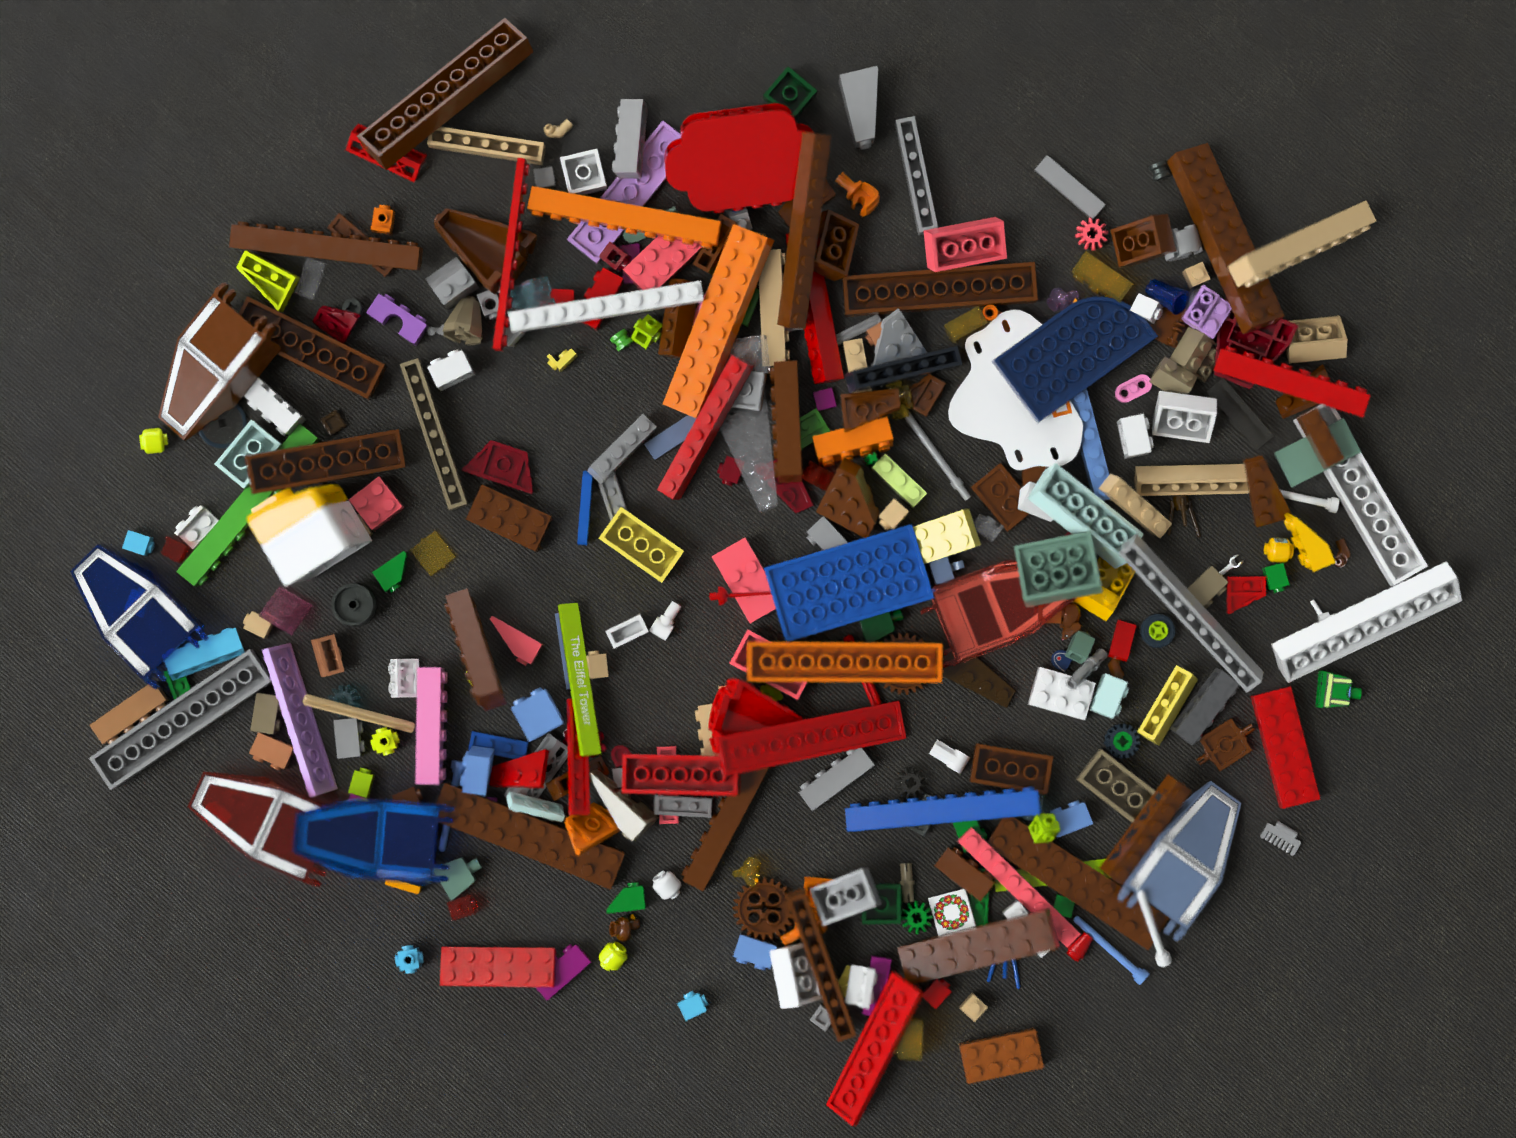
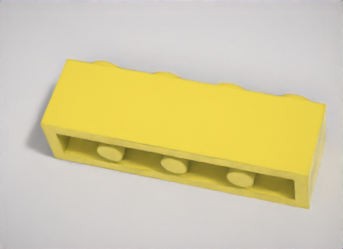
(1167, 705)

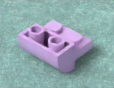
(1207, 312)

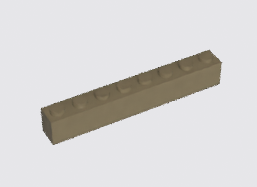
(434, 434)

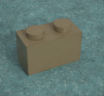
(1172, 377)
(1207, 586)
(266, 714)

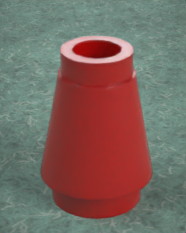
(1079, 947)

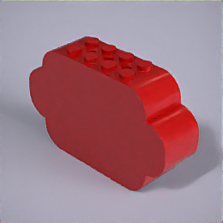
(736, 157)

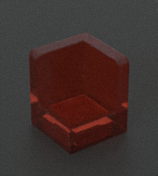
(175, 550)

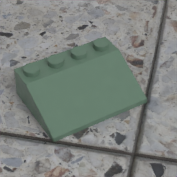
(1058, 569)

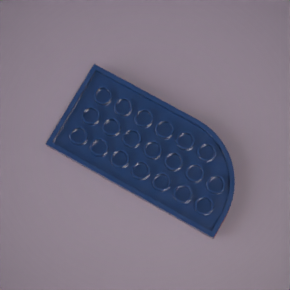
(1072, 352)

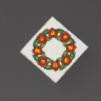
(952, 912)

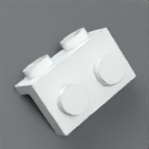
(860, 986)

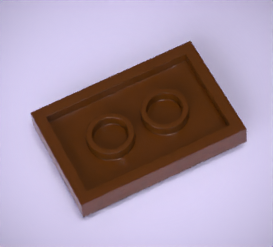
(1000, 496)

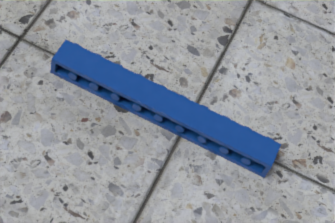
(943, 810)

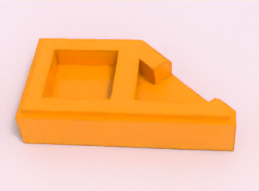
(410, 887)

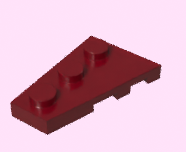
(793, 494)

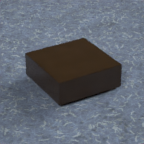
(333, 422)

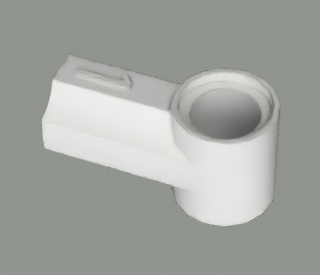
(952, 758)

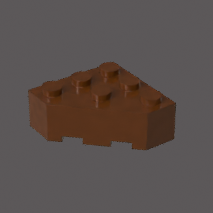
(850, 500)

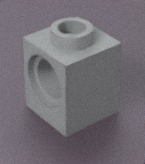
(483, 298)

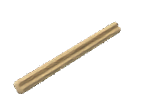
(358, 713)

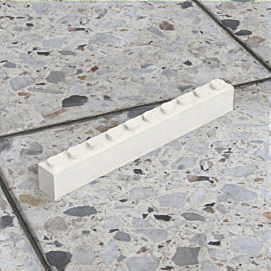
(605, 307)

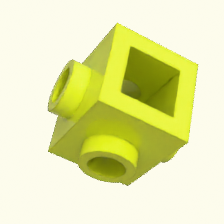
(392, 741)

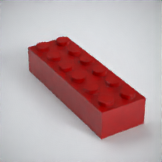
(1285, 747)
(677, 775)

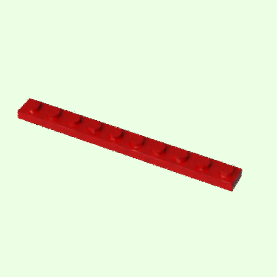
(512, 246)

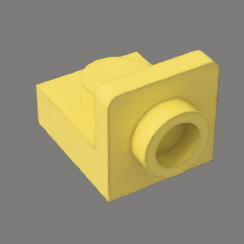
(565, 359)

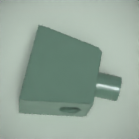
(459, 875)

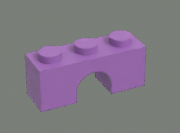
(384, 308)

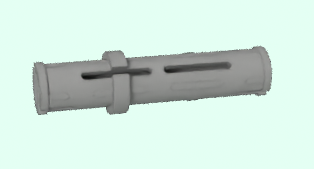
(1091, 664)

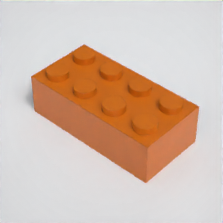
(859, 441)

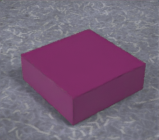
(824, 399)

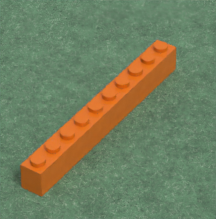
(624, 216)

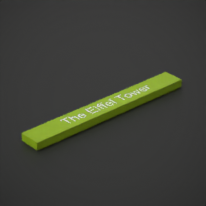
(579, 679)

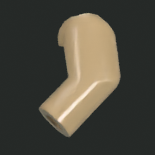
(558, 131)

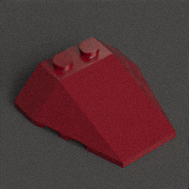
(1264, 342)

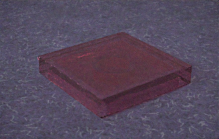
(285, 610)

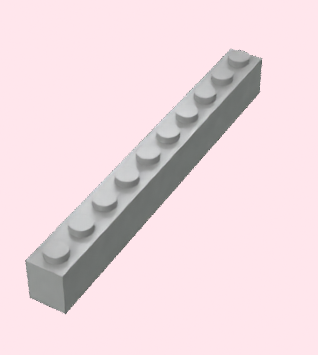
(1191, 612)

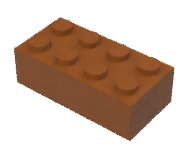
(1001, 1055)

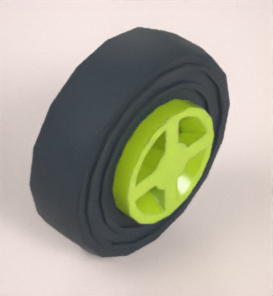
(1153, 638)

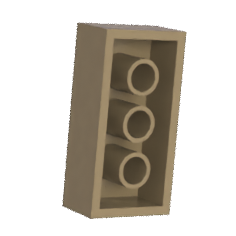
(1115, 785)

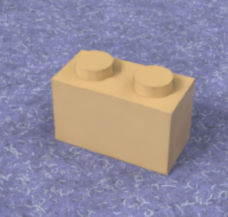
(892, 515)

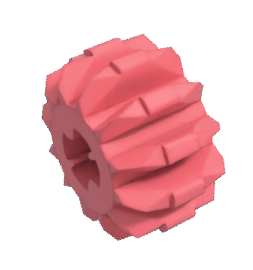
(1086, 229)

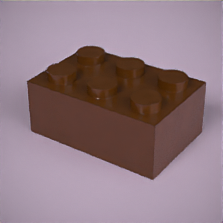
(1143, 240)
(834, 245)

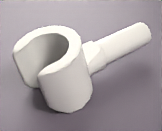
(1232, 563)
(1321, 616)

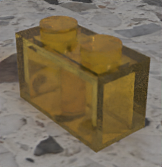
(965, 324)

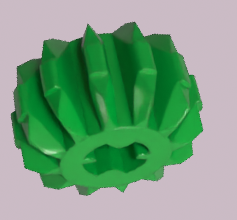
(909, 918)

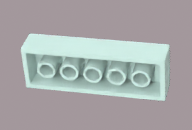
(1081, 512)

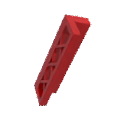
(413, 158)

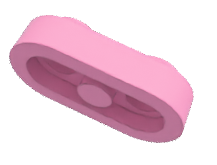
(1132, 388)

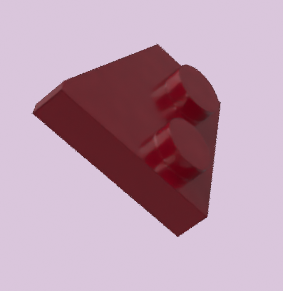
(336, 322)

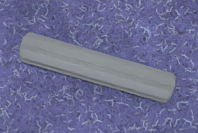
(857, 329)

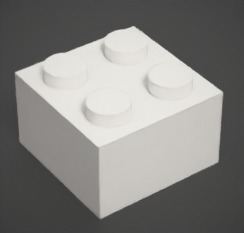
(583, 172)
(451, 369)
(1135, 436)

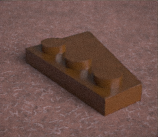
(868, 406)

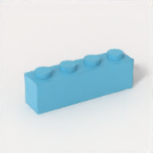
(211, 652)

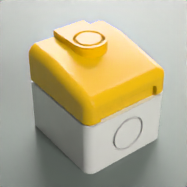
(307, 531)

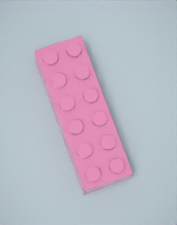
(430, 725)

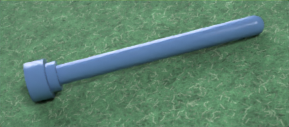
(457, 770)
(1138, 973)

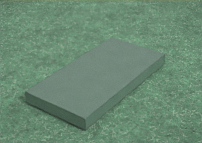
(1300, 460)

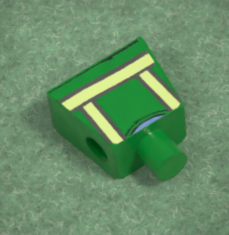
(1335, 690)

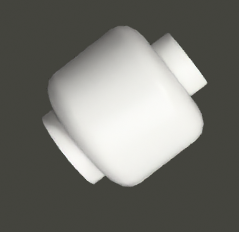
(666, 885)

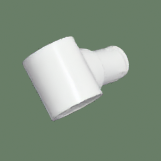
(664, 624)

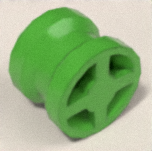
(621, 340)

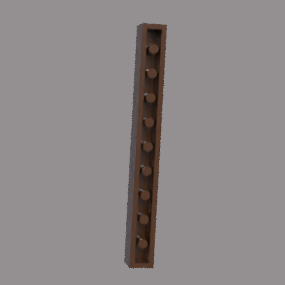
(804, 230)
(326, 247)

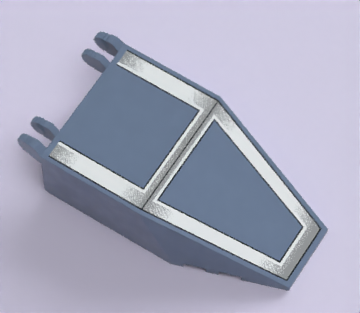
(1187, 858)

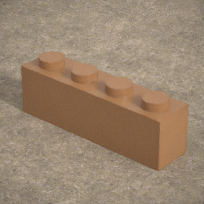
(128, 713)

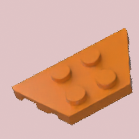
(590, 829)

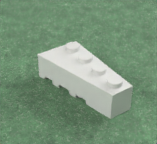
(273, 407)

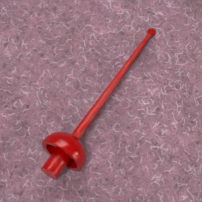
(722, 595)

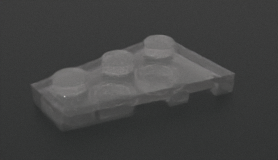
(752, 350)

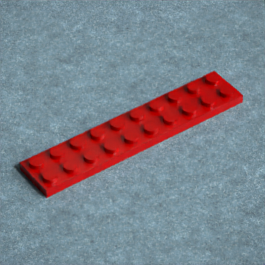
(810, 738)

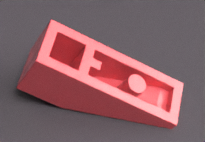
(519, 643)

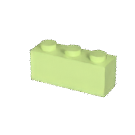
(899, 480)

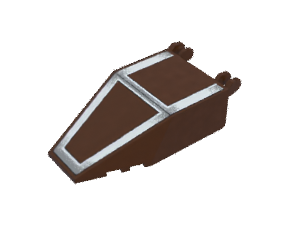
(214, 364)

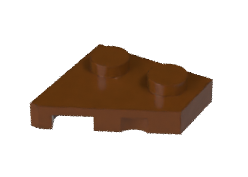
(926, 394)

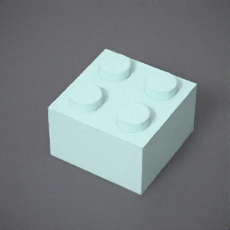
(1108, 696)

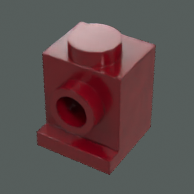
(610, 253)

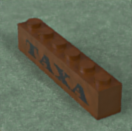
(1145, 829)

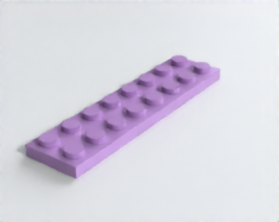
(629, 191)
(299, 720)

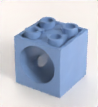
(537, 714)

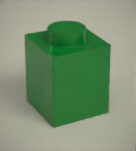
(1276, 577)

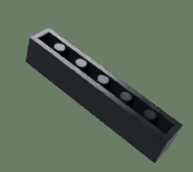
(903, 369)

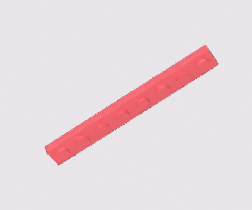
(1016, 883)

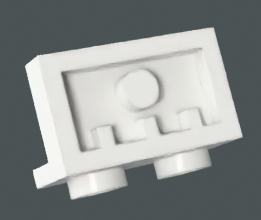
(196, 526)
(403, 677)

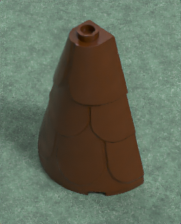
(482, 245)

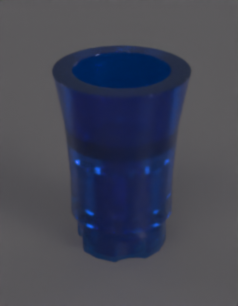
(1169, 296)

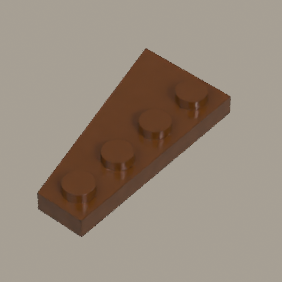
(1265, 497)

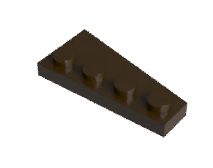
(979, 679)

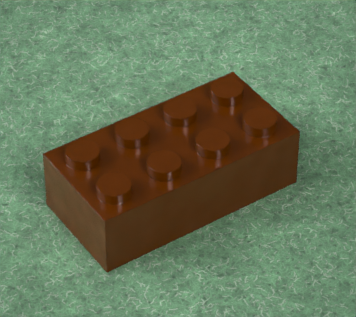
(509, 518)
(1010, 768)

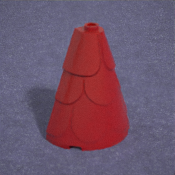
(743, 708)

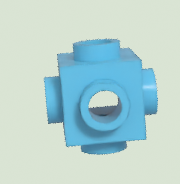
(416, 956)

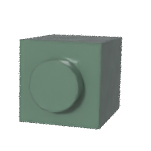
(1080, 646)

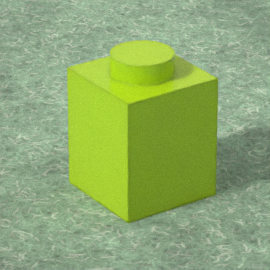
(361, 782)

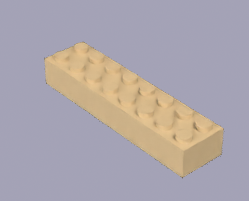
(1302, 245)

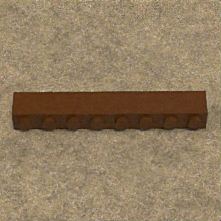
(722, 830)
(821, 964)

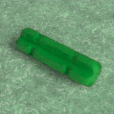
(871, 459)

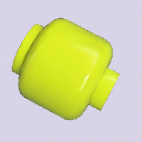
(153, 440)
(613, 956)

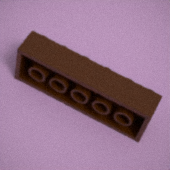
(787, 424)
(475, 650)

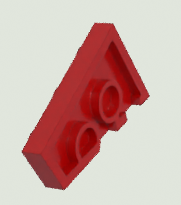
(521, 772)

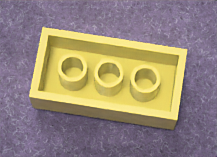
(641, 544)

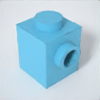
(692, 1005)

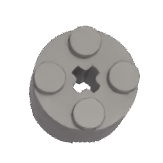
(1186, 242)

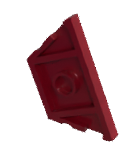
(503, 466)

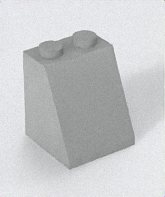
(452, 283)

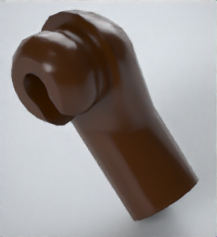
(1343, 554)
(1115, 669)

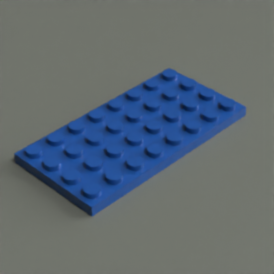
(848, 583)

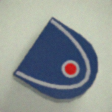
(1060, 661)

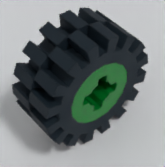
(1115, 739)

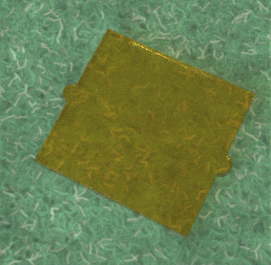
(432, 553)

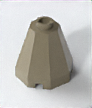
(465, 322)

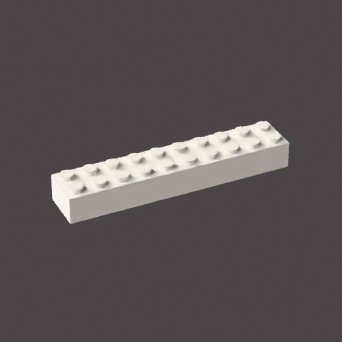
(1372, 513)
(1367, 622)

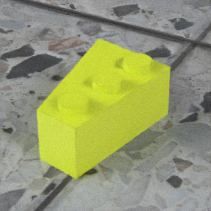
(271, 280)

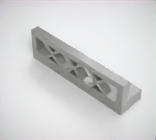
(551, 744)

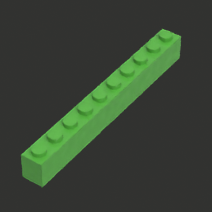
(233, 523)

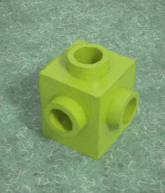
(649, 328)
(1044, 828)

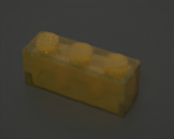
(1101, 277)

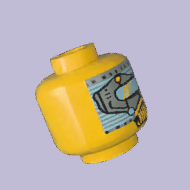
(1279, 550)

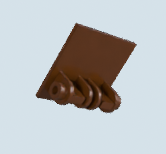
(1170, 327)

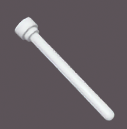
(1330, 504)
(1162, 956)

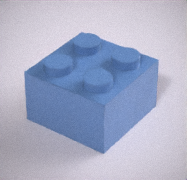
(477, 771)

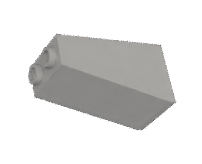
(860, 101)

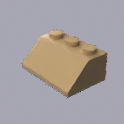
(1317, 340)

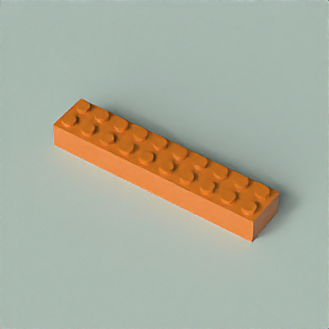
(718, 320)
(844, 662)

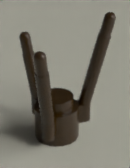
(1182, 504)

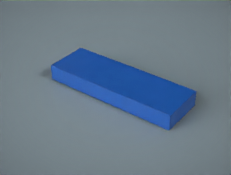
(503, 746)

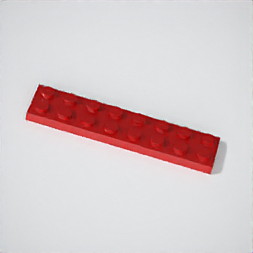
(874, 1049)

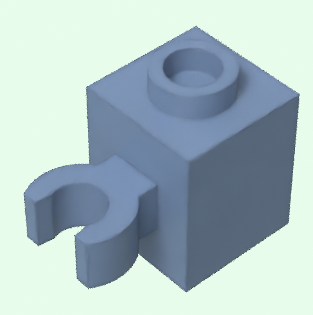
(942, 570)

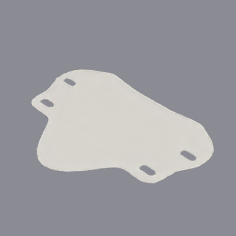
(993, 412)

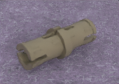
(907, 882)

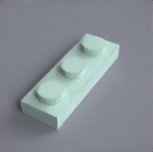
(535, 806)

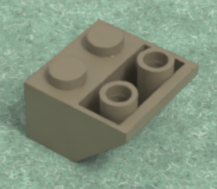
(1196, 353)

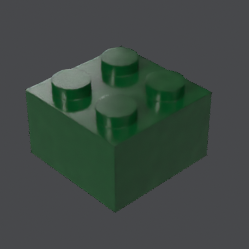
(791, 91)
(890, 909)

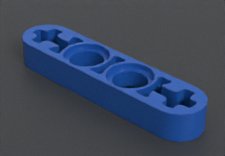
(585, 507)

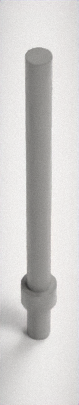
(956, 483)

